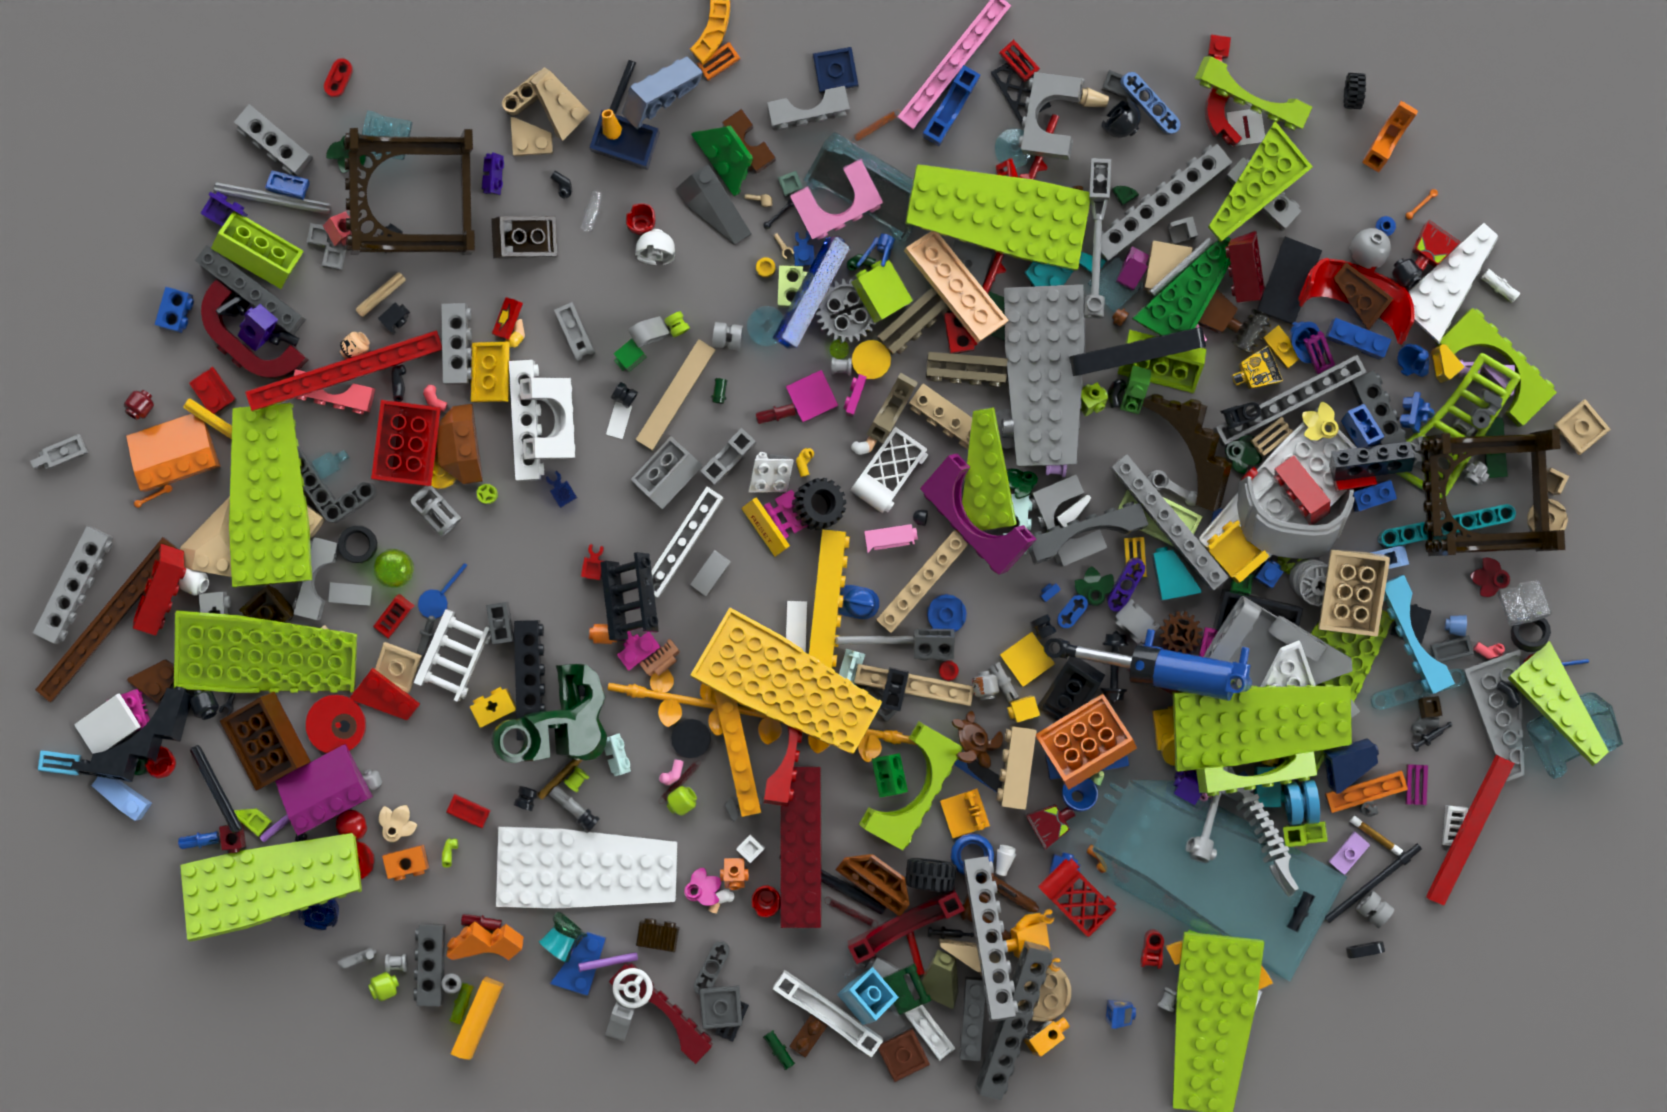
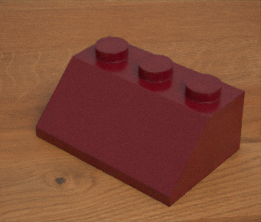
(1245, 267)

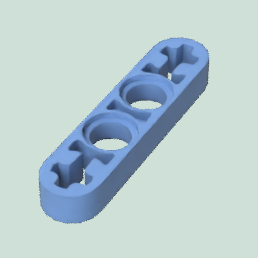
(1148, 105)

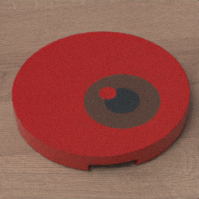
(335, 722)

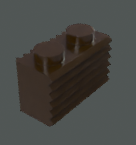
(658, 935)

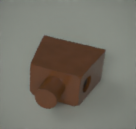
(1220, 315)

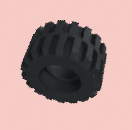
(804, 508)
(930, 874)

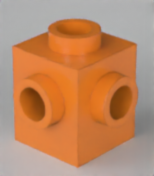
(734, 873)

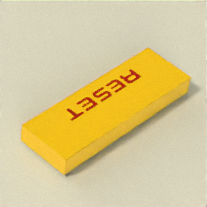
(765, 527)

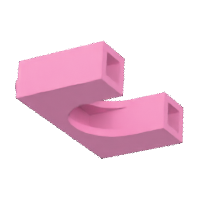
(820, 222)

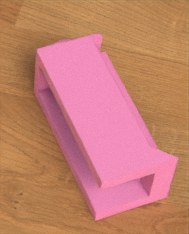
(890, 537)

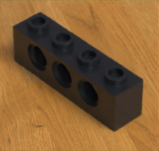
(1371, 461)

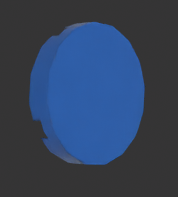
(946, 613)

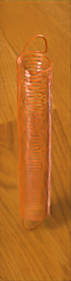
(884, 119)

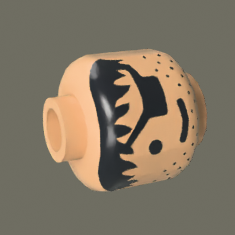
(354, 345)

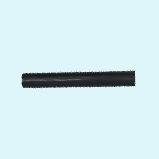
(622, 86)

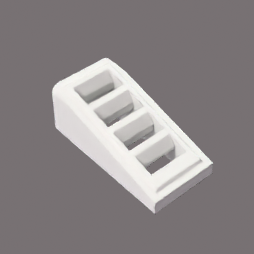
(1073, 511)
(1447, 820)

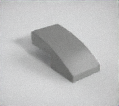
(710, 573)
(349, 593)

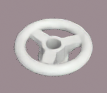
(625, 987)

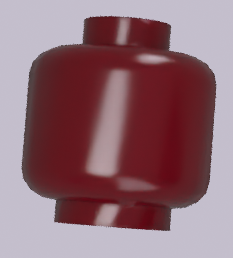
(138, 404)

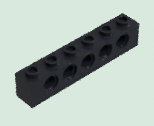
(521, 630)

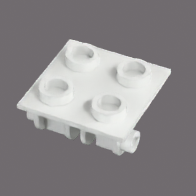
(770, 474)

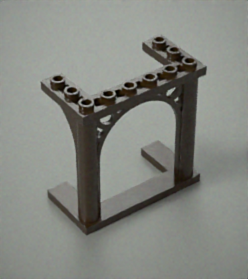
(359, 145)
(1441, 446)

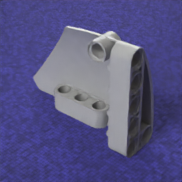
(1264, 635)

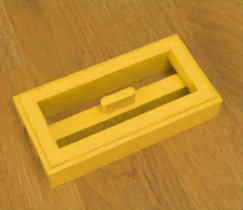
(1134, 545)

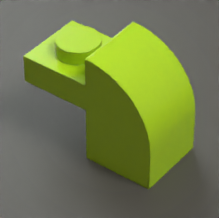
(1305, 833)

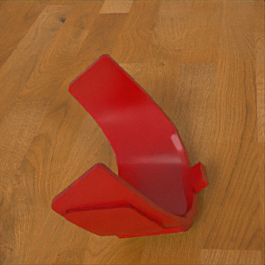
(1397, 315)

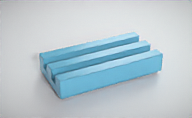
(56, 754)

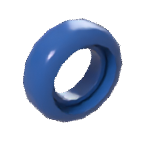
(966, 839)

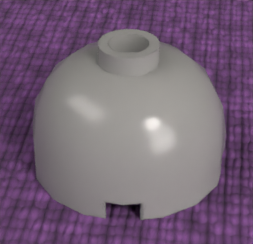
(1370, 248)

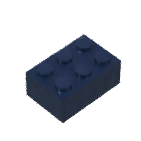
(632, 146)

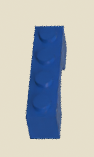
(951, 105)

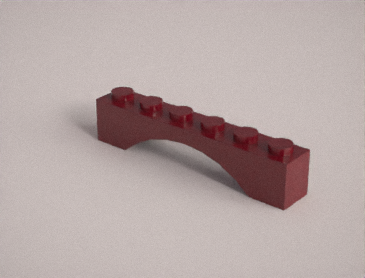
(692, 1041)

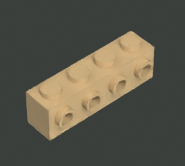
(942, 413)

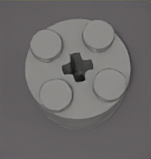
(1136, 621)

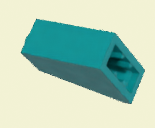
(1172, 576)

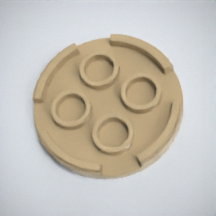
(1054, 996)

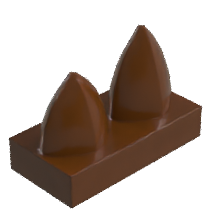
(808, 1035)

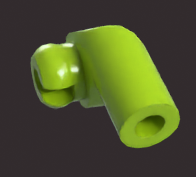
(447, 852)

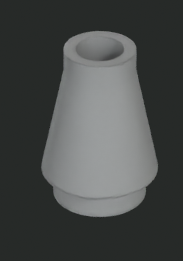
(448, 986)

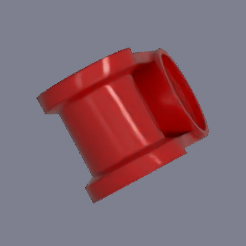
(1152, 953)

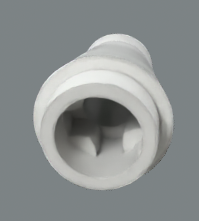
(1005, 857)

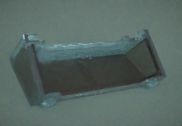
(890, 183)

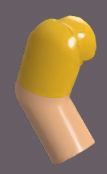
(518, 334)

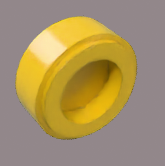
(765, 267)

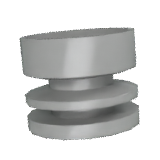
(1305, 577)

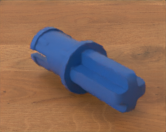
(199, 840)

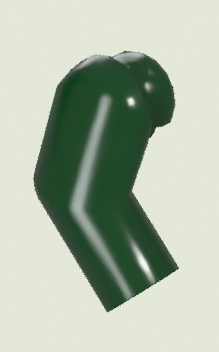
(852, 262)

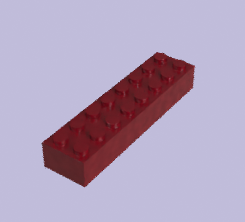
(802, 852)

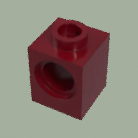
(226, 844)

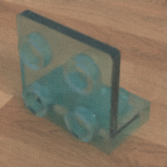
(386, 126)

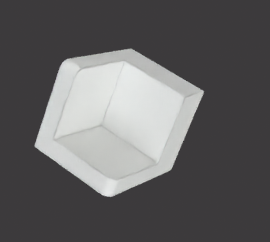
(750, 848)

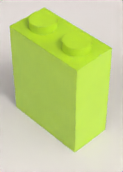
(881, 290)

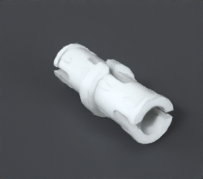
(1500, 285)

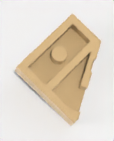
(529, 139)

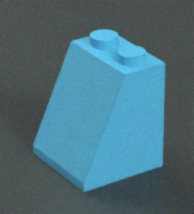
(868, 996)

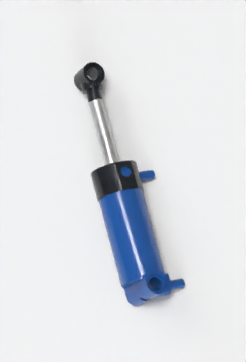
(1167, 668)

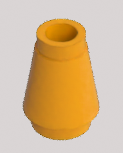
(610, 125)

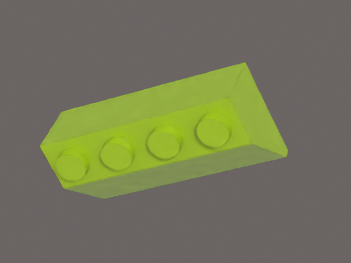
(257, 249)
(1174, 371)

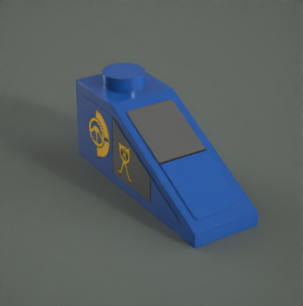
(1120, 1013)

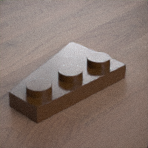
(1362, 294)

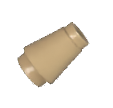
(1092, 98)

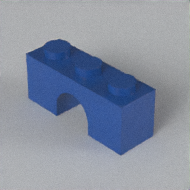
(1360, 338)

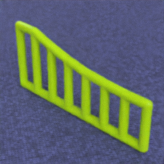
(1449, 407)

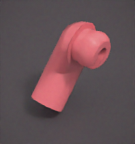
(431, 398)
(1489, 652)

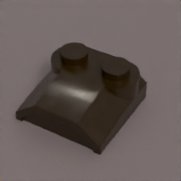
(268, 605)

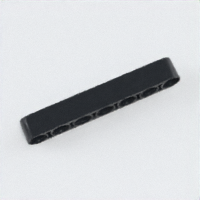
(1137, 351)

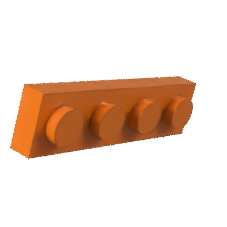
(1367, 791)

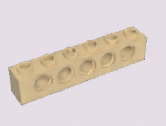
(922, 581)

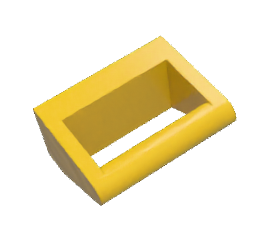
(1445, 363)

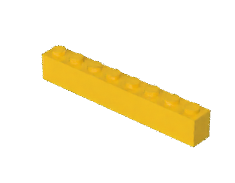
(828, 596)

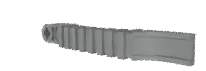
(1280, 869)

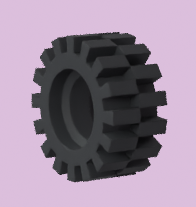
(1354, 91)

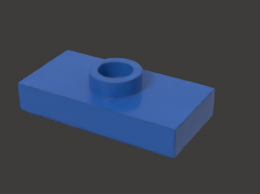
(287, 185)

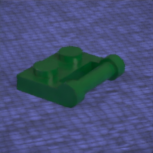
(899, 985)

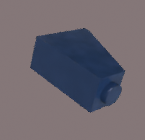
(1349, 763)

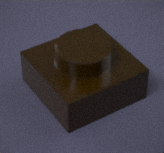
(1430, 707)

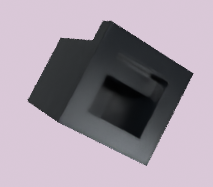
(394, 317)

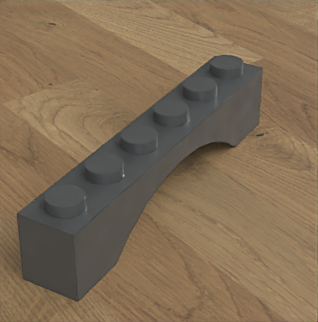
(1124, 520)

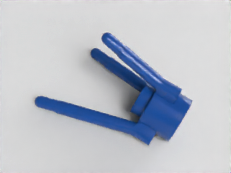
(884, 245)

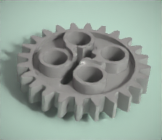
(853, 327)

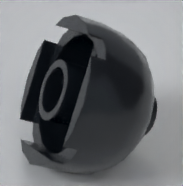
(1123, 119)

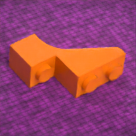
(477, 940)

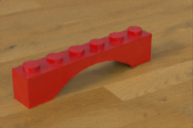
(778, 785)

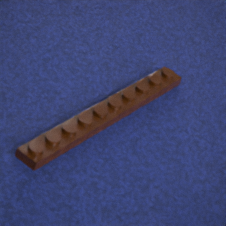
(100, 627)

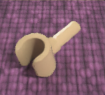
(766, 200)
(782, 245)

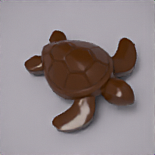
(975, 741)

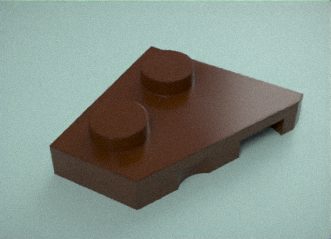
(154, 680)

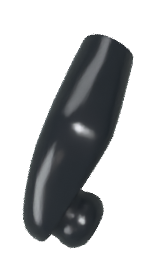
(397, 382)

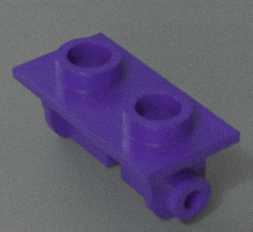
(494, 165)

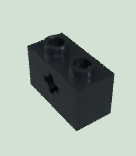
(894, 689)

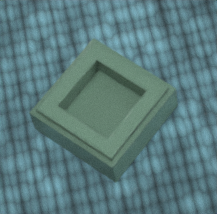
(790, 183)

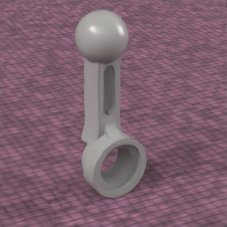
(1189, 496)

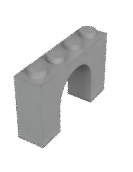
(1043, 90)
(1047, 501)

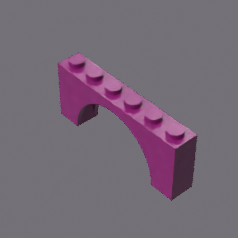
(944, 492)

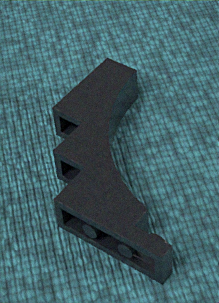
(122, 760)

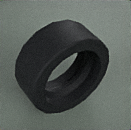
(372, 544)
(1531, 646)

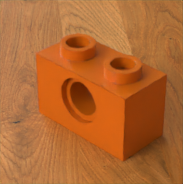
(394, 867)

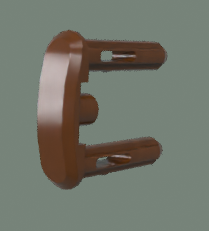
(1020, 899)

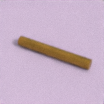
(558, 778)

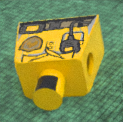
(1258, 370)

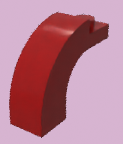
(1216, 118)

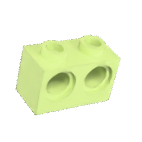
(786, 286)

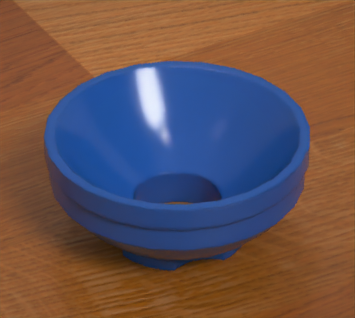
(1089, 792)

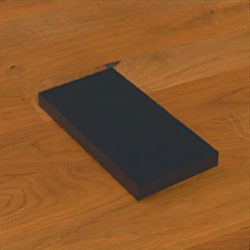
(1288, 279)

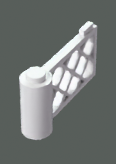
(873, 491)

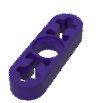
(1128, 569)

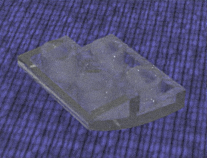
(1524, 603)

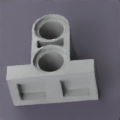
(620, 1020)

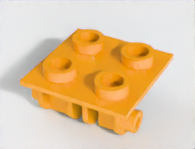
(965, 813)

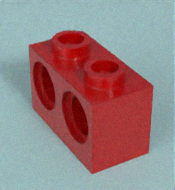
(954, 332)

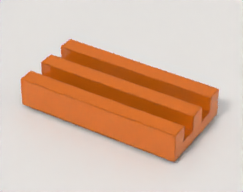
(732, 52)

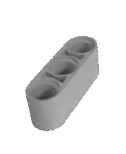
(649, 331)

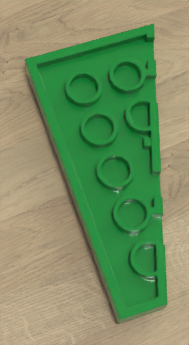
(1188, 295)

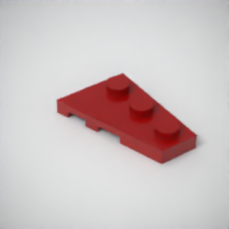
(384, 695)

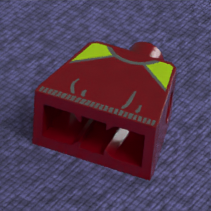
(1050, 823)

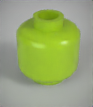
(681, 800)
(383, 986)

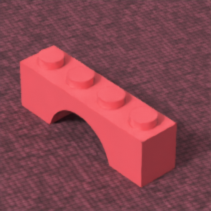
(356, 397)

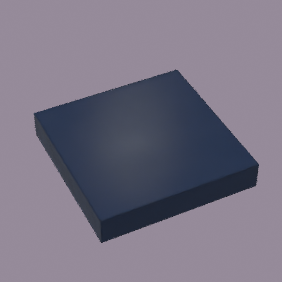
(835, 69)

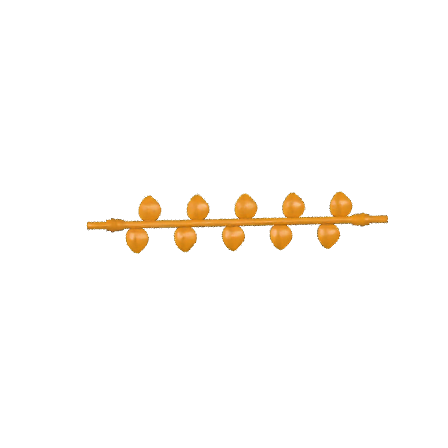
(768, 729)

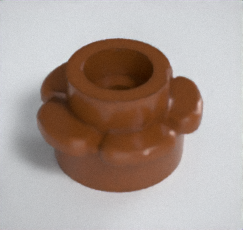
(1120, 316)

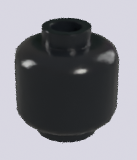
(1407, 273)
(204, 704)

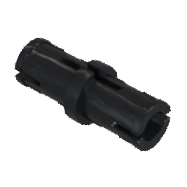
(1301, 911)

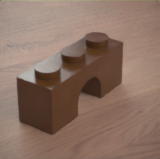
(761, 154)

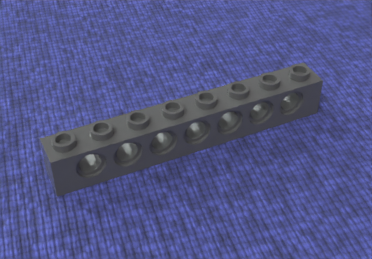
(997, 1087)

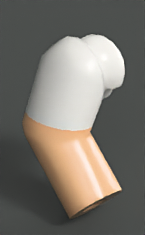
(863, 447)
(724, 896)

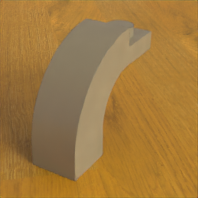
(892, 408)

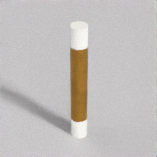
(1375, 835)

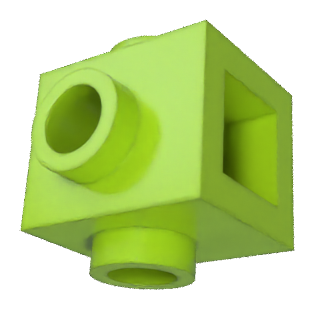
(1093, 399)

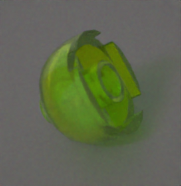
(393, 568)

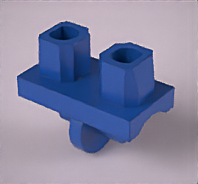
(1419, 412)

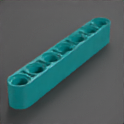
(1475, 523)

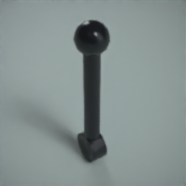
(767, 225)

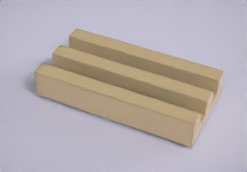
(1259, 446)

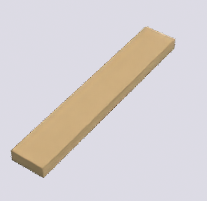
(675, 394)
(917, 685)

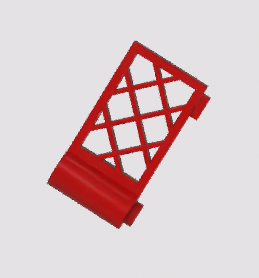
(1061, 880)

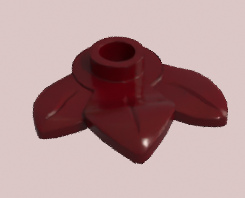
(1487, 577)

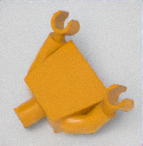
(1032, 929)

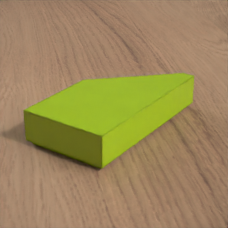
(253, 820)

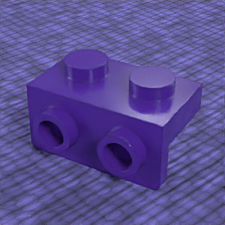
(219, 209)

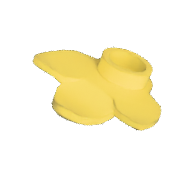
(1318, 420)

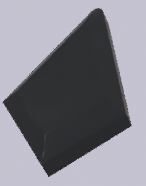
(234, 307)

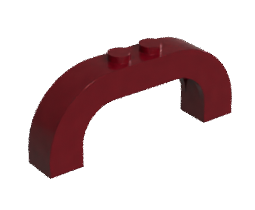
(242, 356)

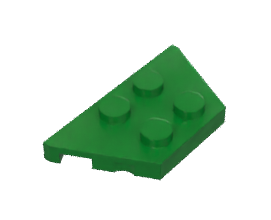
(726, 155)

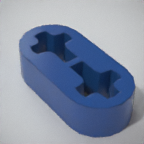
(1068, 608)

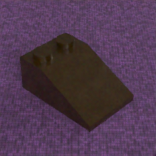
(524, 236)

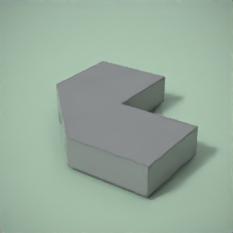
(333, 255)

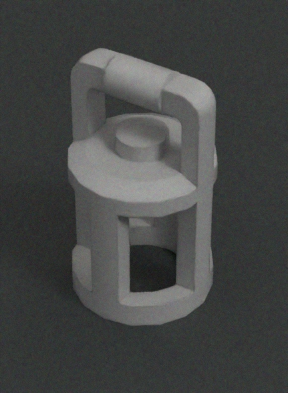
(433, 507)

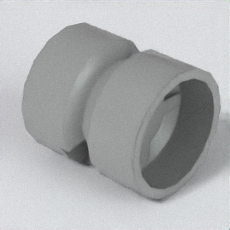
(720, 336)
(1378, 911)

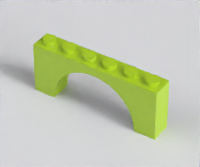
(1531, 391)
(899, 825)

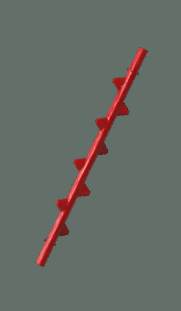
(1037, 165)

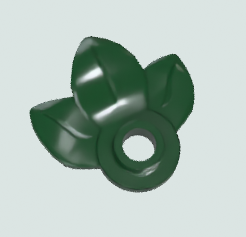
(337, 151)
(1245, 456)
(1021, 481)
(1094, 583)

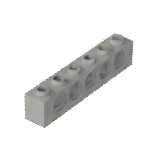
(45, 627)

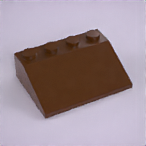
(265, 740)

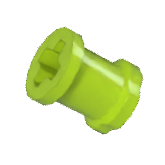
(576, 779)

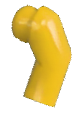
(802, 461)

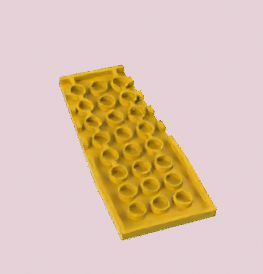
(784, 683)

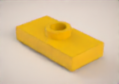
(1281, 346)

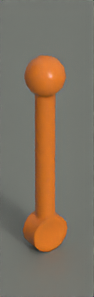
(1433, 193)
(167, 488)

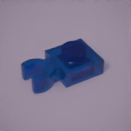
(562, 492)

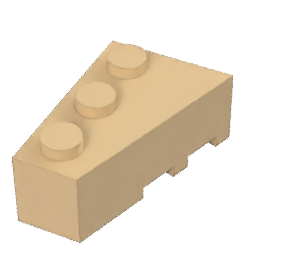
(559, 103)

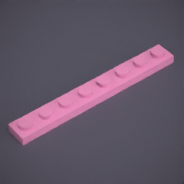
(953, 62)

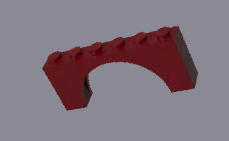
(870, 942)

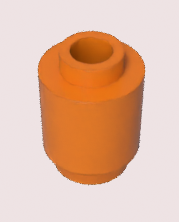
(600, 634)

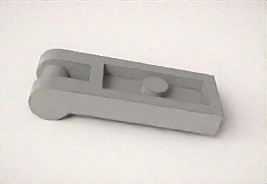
(574, 330)

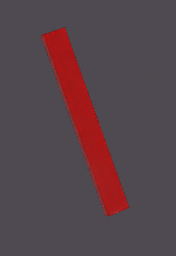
(1470, 830)

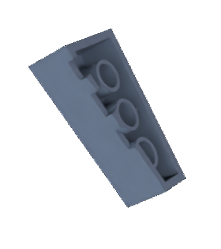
(660, 90)

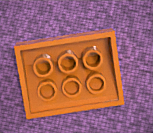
(171, 452)
(1086, 741)

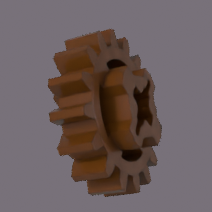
(1173, 637)

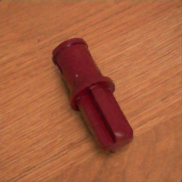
(775, 413)
(486, 923)

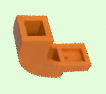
(1389, 136)

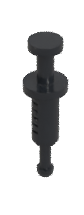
(1426, 739)
(948, 933)

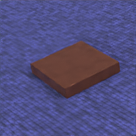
(903, 1055)

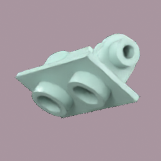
(849, 664)
(620, 763)

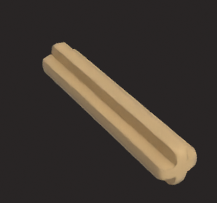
(379, 295)

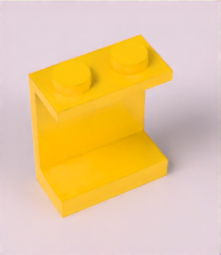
(1234, 552)

